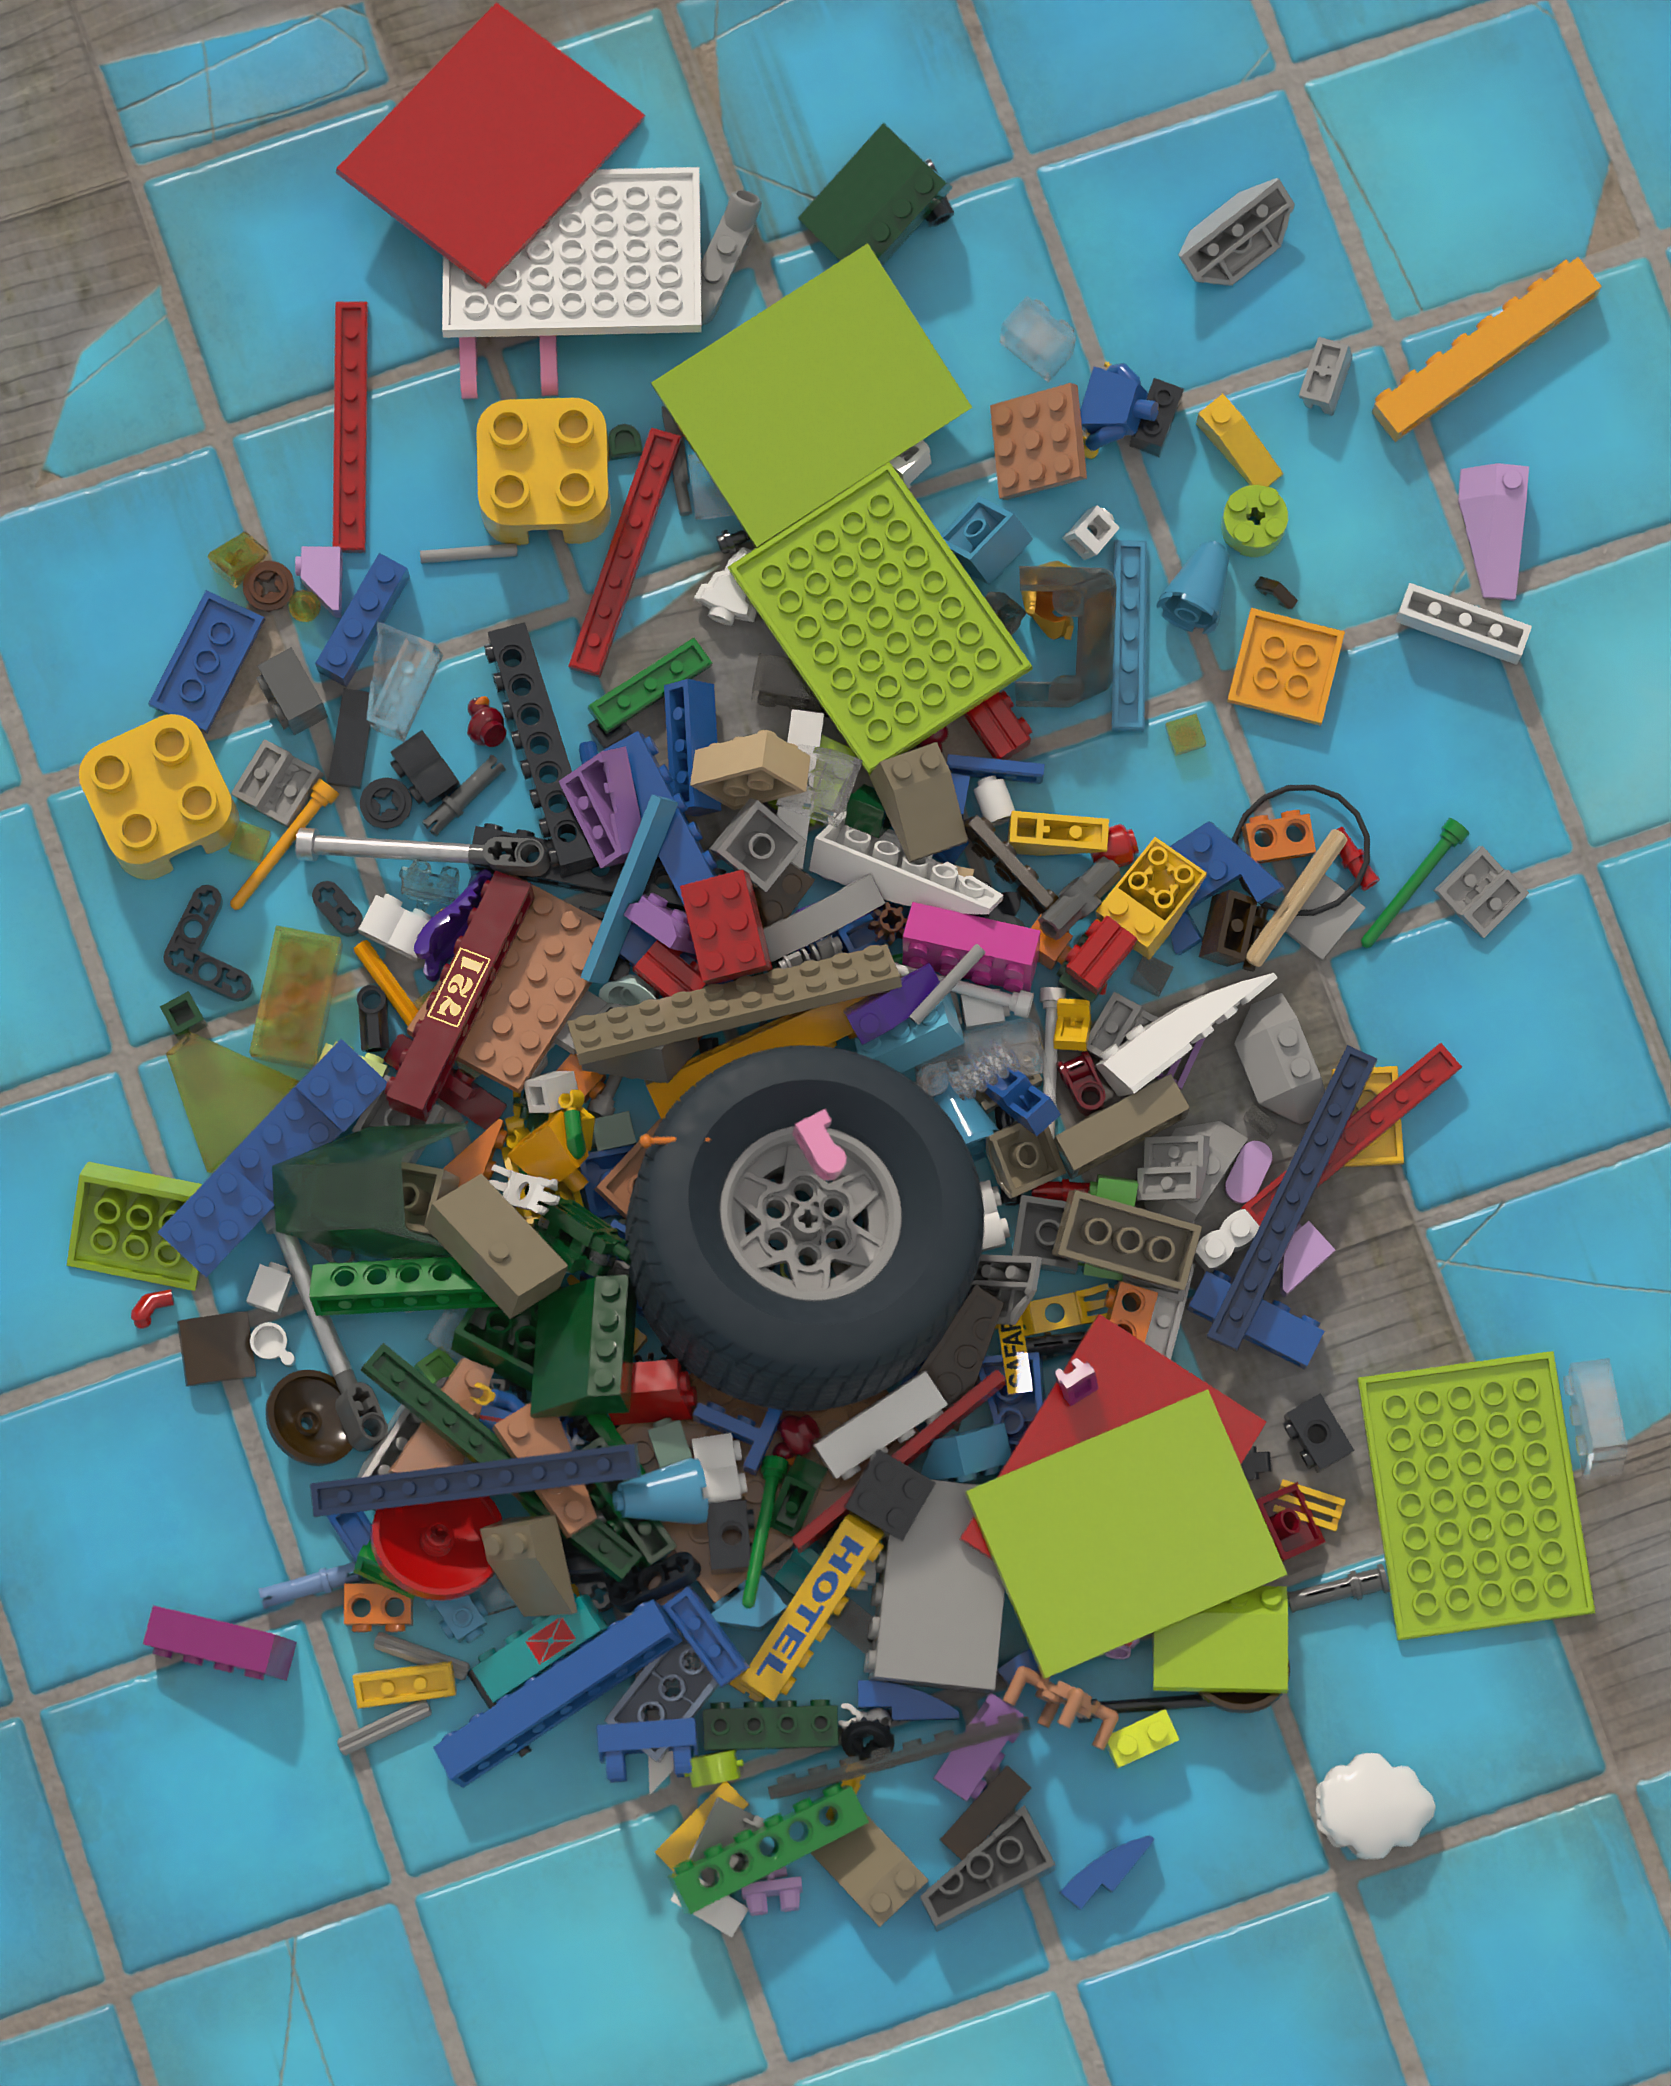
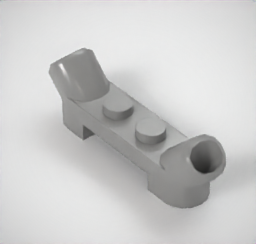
(726, 249)

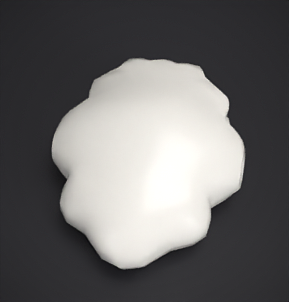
(1372, 1806)

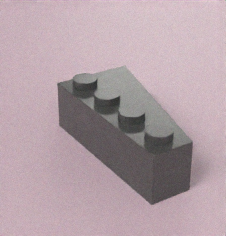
(989, 1872)

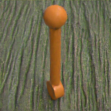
(647, 1140)

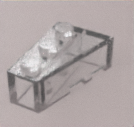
(400, 680)
(1596, 1418)

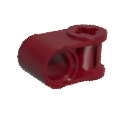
(1081, 1077)

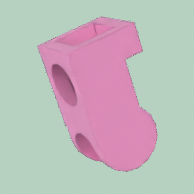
(818, 1146)

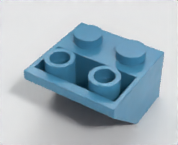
(967, 1454)
(765, 1611)

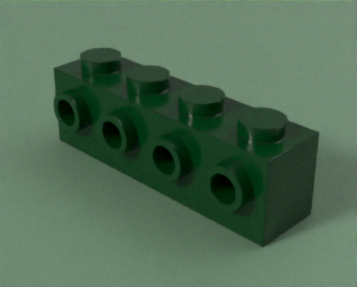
(644, 1535)
(770, 1727)

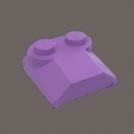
(663, 923)

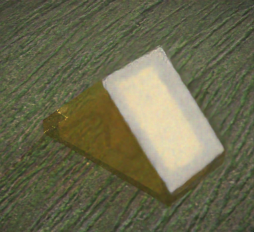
(236, 558)

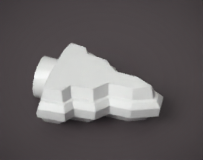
(725, 596)

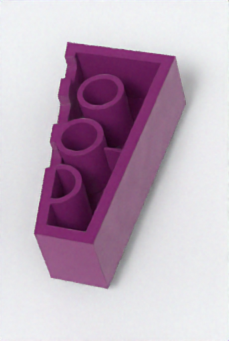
(220, 1643)

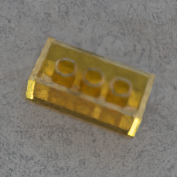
(296, 997)

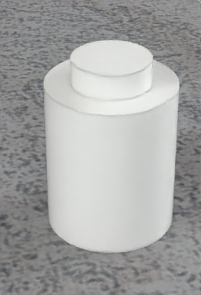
(994, 800)

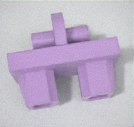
(787, 1888)

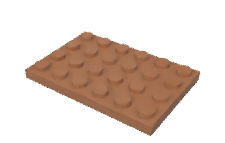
(531, 992)

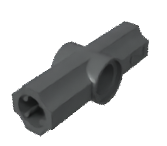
(1079, 898)

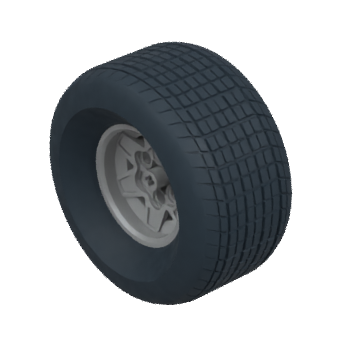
(813, 1336)

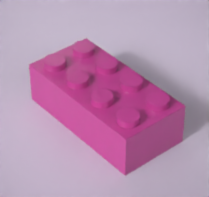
(947, 936)

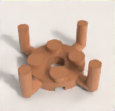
(1075, 1700)

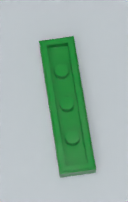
(648, 685)

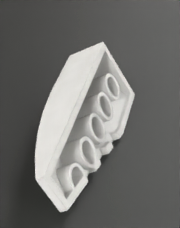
(849, 855)
(1169, 1037)

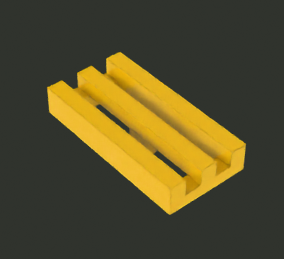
(1336, 1514)

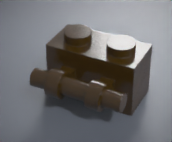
(1232, 928)

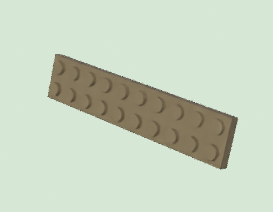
(733, 1004)

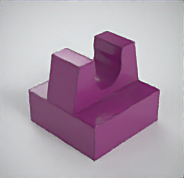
(1078, 1382)

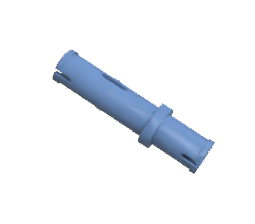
(310, 1584)

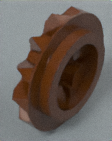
(265, 572)

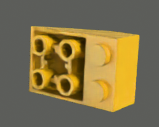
(1153, 895)

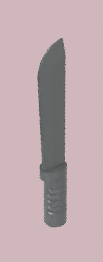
(679, 469)

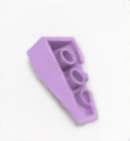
(1494, 517)

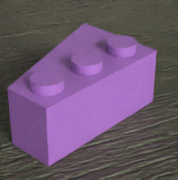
(605, 804)
(966, 1767)

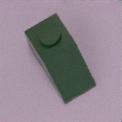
(797, 1495)

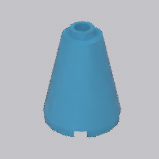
(1197, 590)
(969, 1120)
(665, 1494)

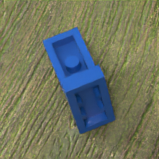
(742, 1430)

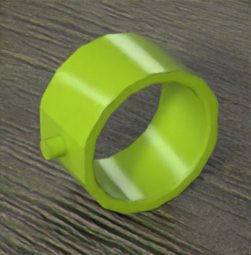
(715, 1768)

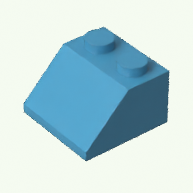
(986, 539)

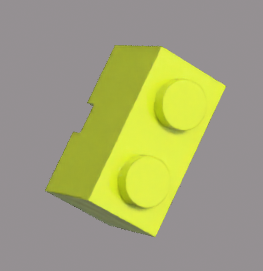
(1141, 1739)

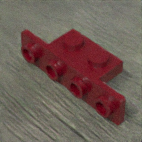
(458, 1091)

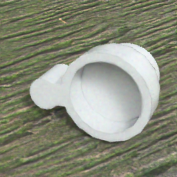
(270, 1342)

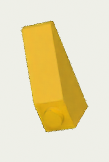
(1238, 442)
(1056, 834)

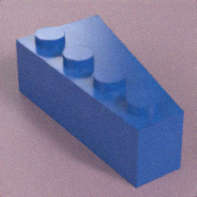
(1015, 1409)

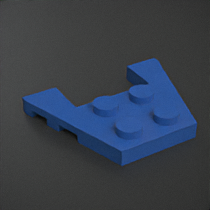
(1224, 864)

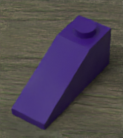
(889, 1008)

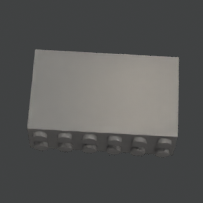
(936, 1602)

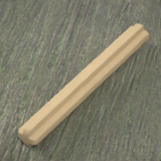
(1296, 898)

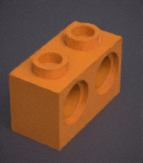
(1280, 846)
(1134, 1322)
(379, 1598)

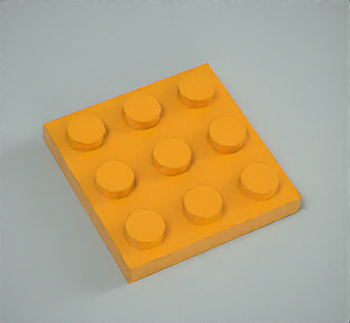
(1285, 666)

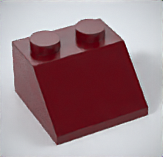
(1285, 1527)

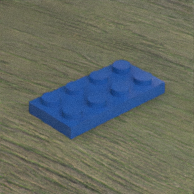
(207, 660)

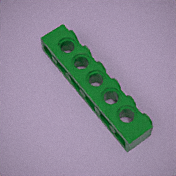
(394, 1287)
(846, 1817)

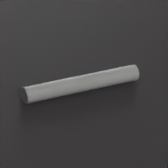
(468, 553)
(947, 984)

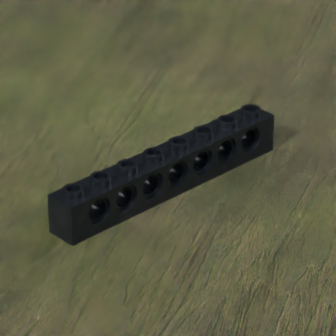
(515, 643)
(581, 881)

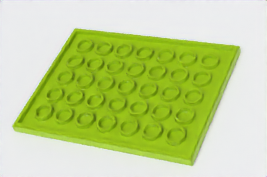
(811, 395)
(879, 618)
(1475, 1496)
(1125, 1533)

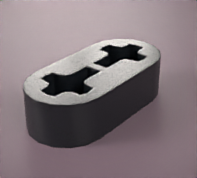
(331, 913)

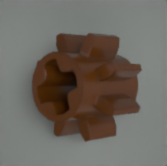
(882, 929)

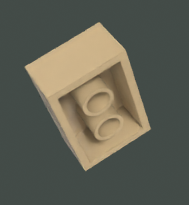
(750, 767)

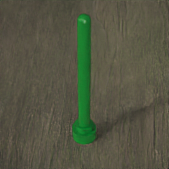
(1452, 834)
(773, 1470)

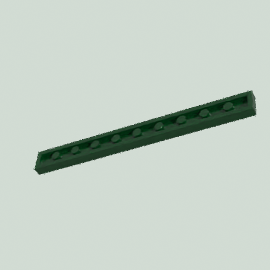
(482, 1445)

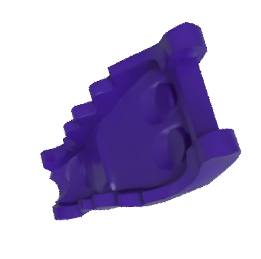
(439, 935)

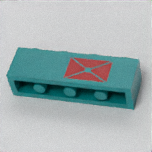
(538, 1648)

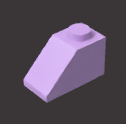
(322, 574)
(1303, 1256)

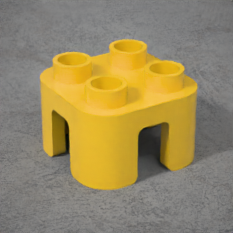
(543, 469)
(158, 795)

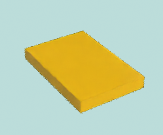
(1389, 1146)

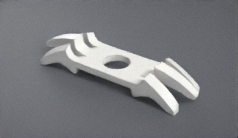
(536, 1185)

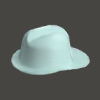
(627, 991)

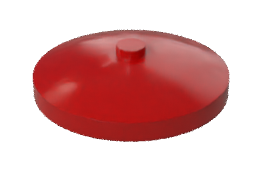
(435, 1546)

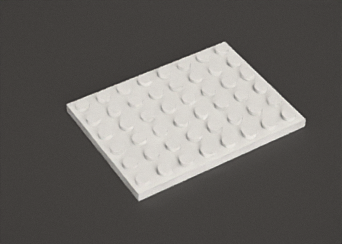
(606, 263)

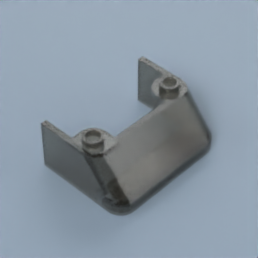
(1091, 598)

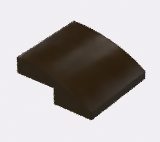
(216, 1348)

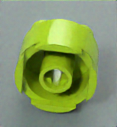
(1264, 505)

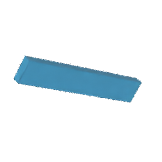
(1130, 636)
(629, 889)

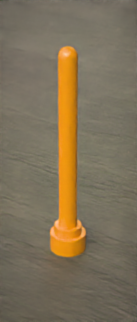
(321, 796)

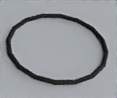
(1344, 802)

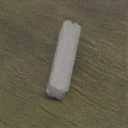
(417, 1654)
(384, 1727)

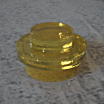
(304, 606)

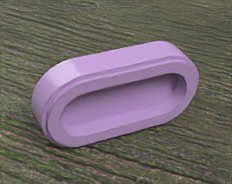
(1248, 1172)

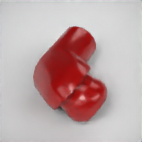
(147, 1305)

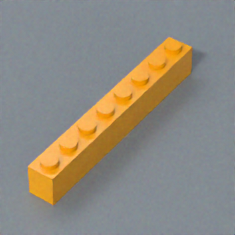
(1486, 348)
(810, 1028)

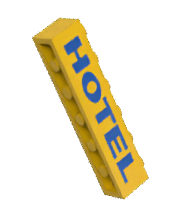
(813, 1606)

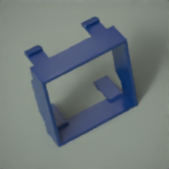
(629, 1738)

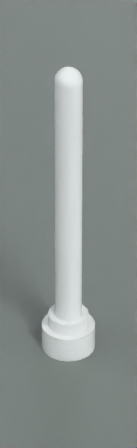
(1049, 998)
(1017, 1002)

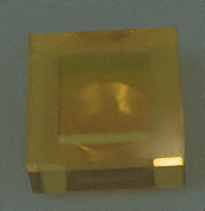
(1185, 734)
(250, 842)

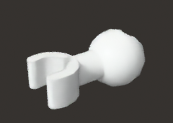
(871, 1715)

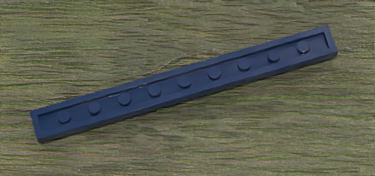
(1292, 1198)
(475, 1480)

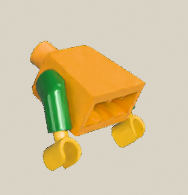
(554, 1147)

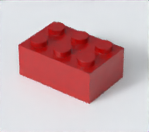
(726, 927)

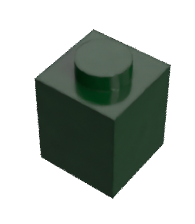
(867, 812)
(183, 1015)

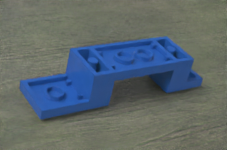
(242, 1185)

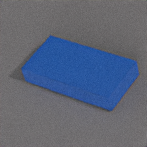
(353, 1530)

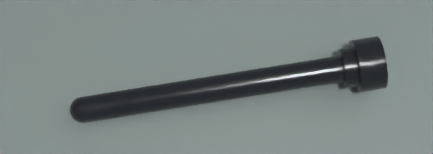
(1151, 1704)

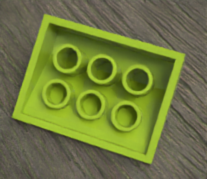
(120, 1222)
(1227, 1646)

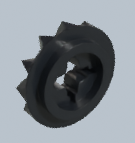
(381, 789)
(853, 1737)

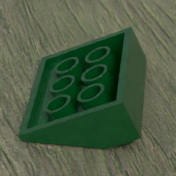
(875, 198)
(500, 1342)
(585, 1349)

